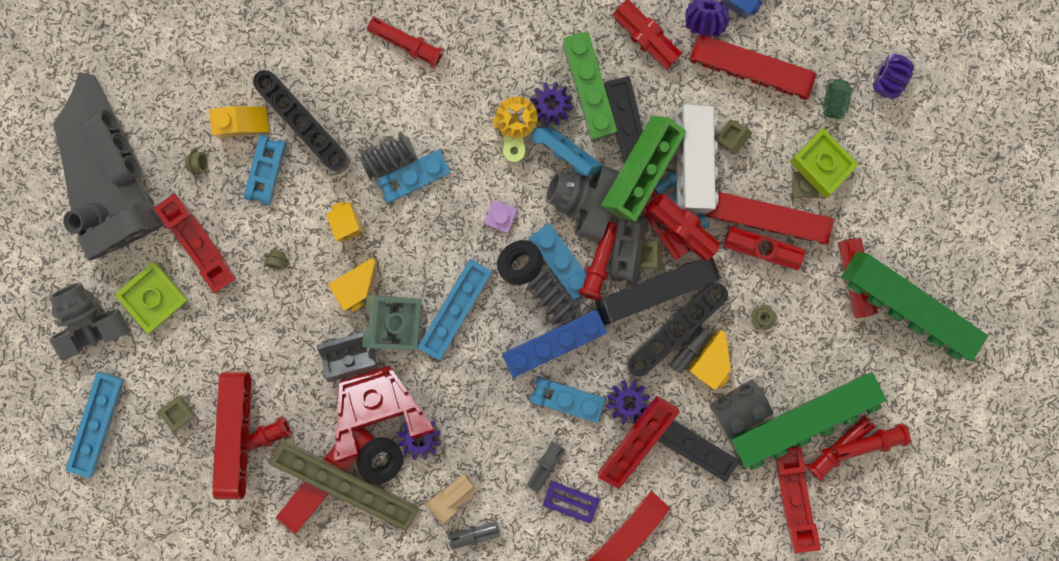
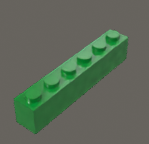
(914, 307)
(807, 420)

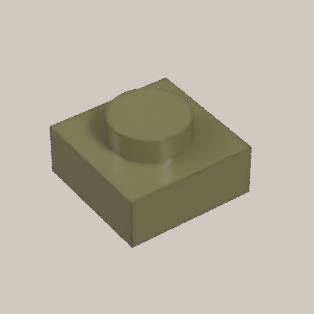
(733, 136)
(802, 187)
(651, 255)
(176, 413)

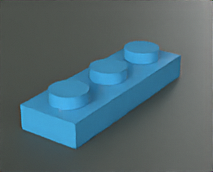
(559, 259)

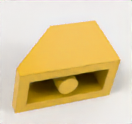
(238, 121)
(345, 221)
(354, 286)
(713, 362)

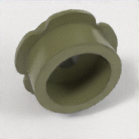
(196, 162)
(275, 259)
(757, 314)

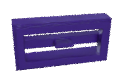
(550, 493)

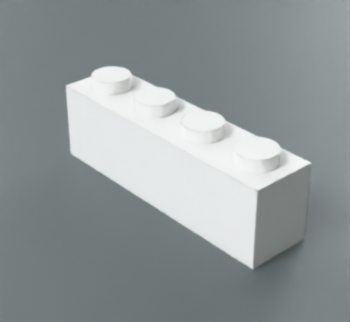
(696, 159)

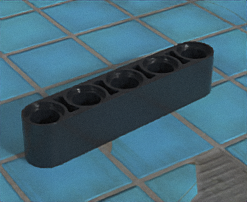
(293, 112)
(657, 290)
(689, 325)

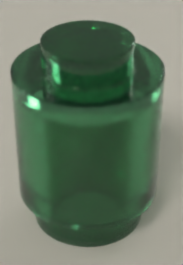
(837, 99)

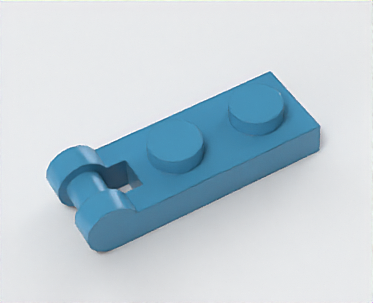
(566, 150)
(413, 176)
(568, 400)

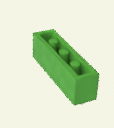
(589, 86)
(643, 168)

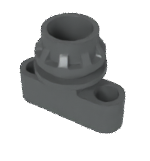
(572, 193)
(76, 310)

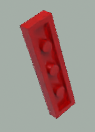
(638, 442)

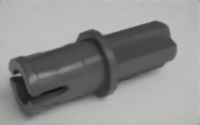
(690, 349)
(545, 466)
(474, 535)

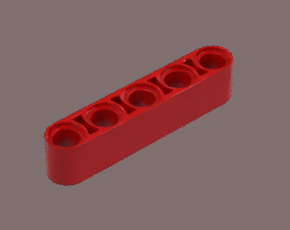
(754, 66)
(773, 218)
(232, 436)
(308, 497)

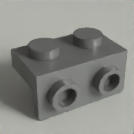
(346, 356)
(741, 408)

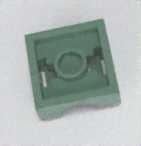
(402, 324)

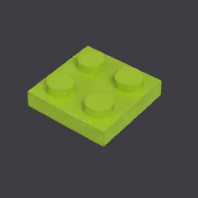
(824, 163)
(151, 297)

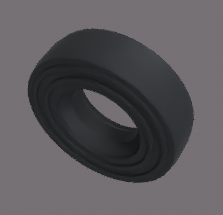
(526, 273)
(389, 470)

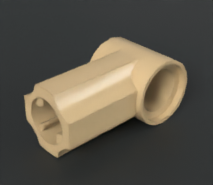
(447, 501)

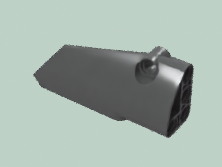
(100, 174)

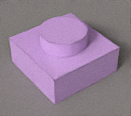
(500, 216)

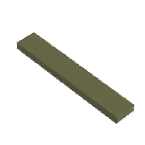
(343, 484)

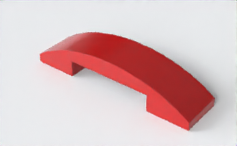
(196, 242)
(796, 502)
(633, 530)

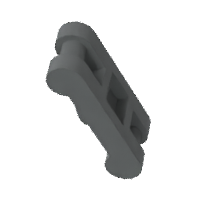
(628, 250)

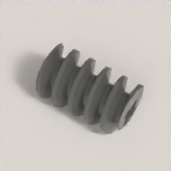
(387, 154)
(552, 297)

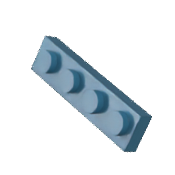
(454, 309)
(94, 424)

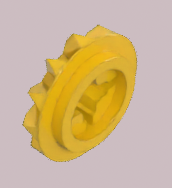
(517, 129)

